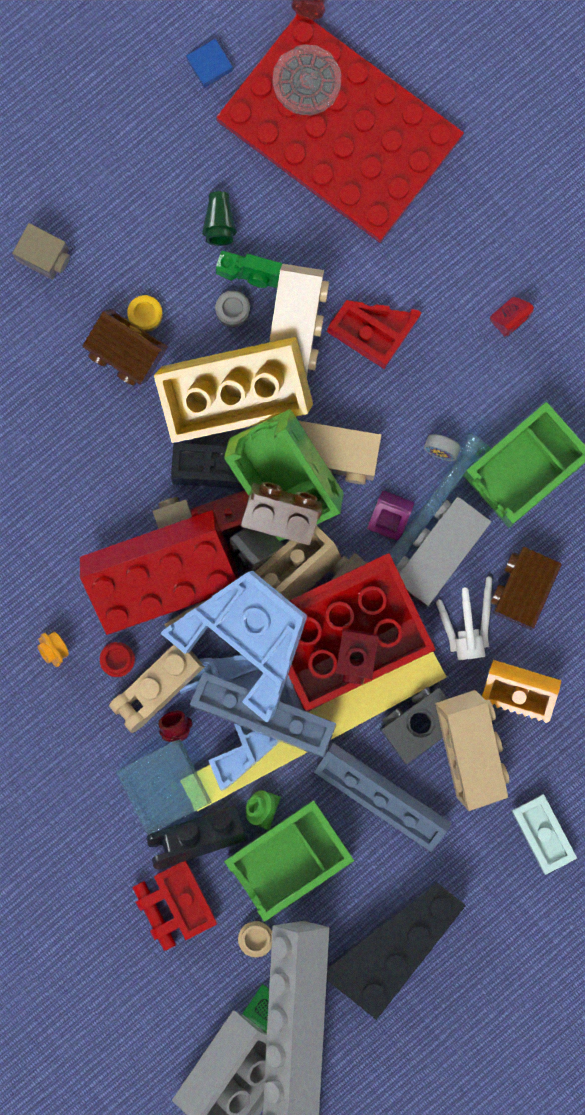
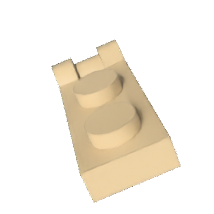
(156, 687)

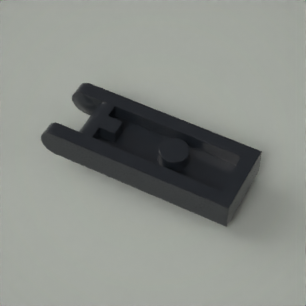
(197, 837)

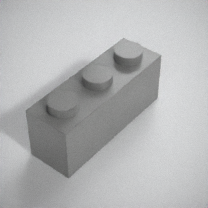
(441, 550)

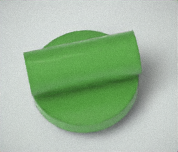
(262, 808)

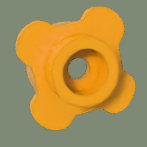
(52, 648)

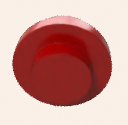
(117, 659)

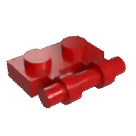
(185, 901)

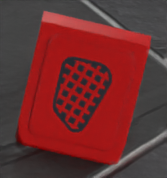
(511, 315)

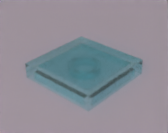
(163, 786)

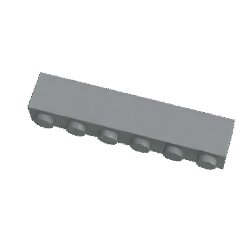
(295, 1019)

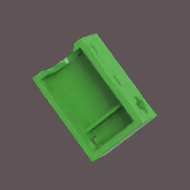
(284, 455)
(527, 465)
(289, 860)

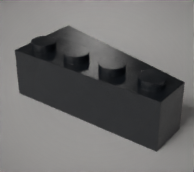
(388, 955)

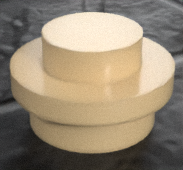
(255, 939)

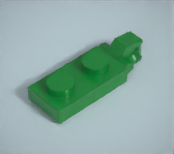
(254, 269)

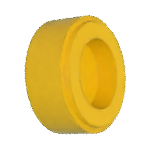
(145, 312)

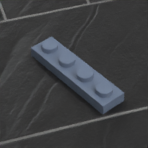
(287, 726)
(382, 797)

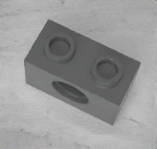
(398, 730)

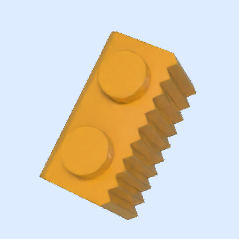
(521, 691)

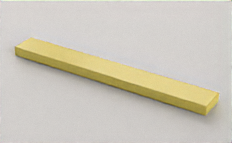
(346, 711)

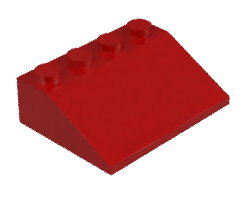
(359, 600)

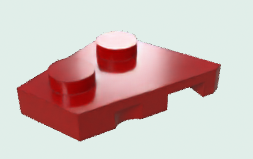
(373, 330)

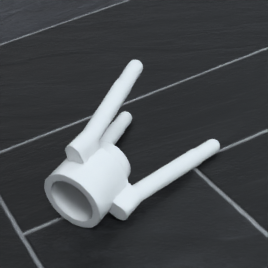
(469, 643)

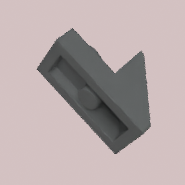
(253, 548)

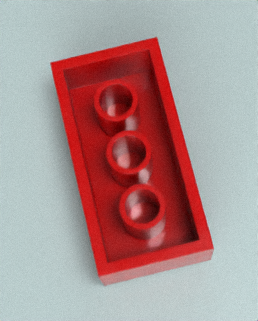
(158, 572)

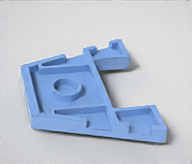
(257, 625)
(240, 671)

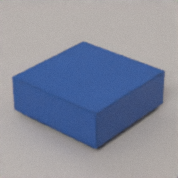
(209, 63)

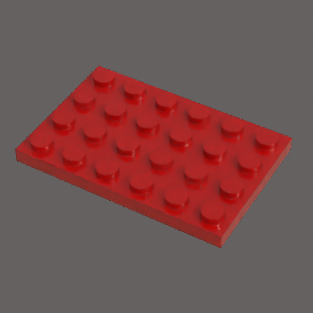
(358, 155)

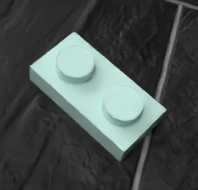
(544, 834)

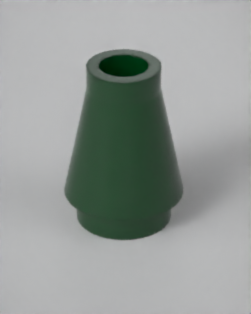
(219, 221)

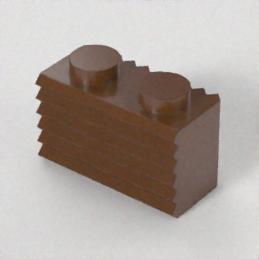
(124, 347)
(525, 587)

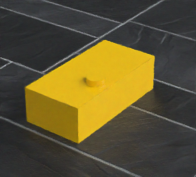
(233, 389)

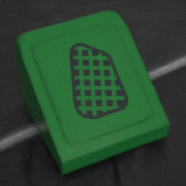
(258, 1008)

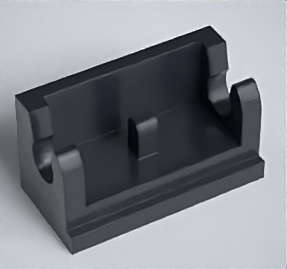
(202, 466)

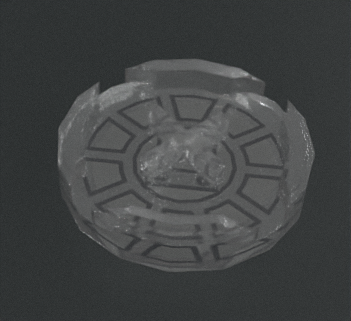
(307, 80)

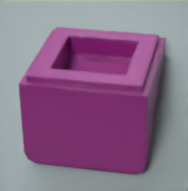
(390, 515)

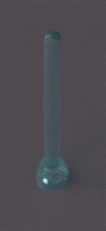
(471, 452)

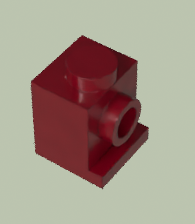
(361, 642)

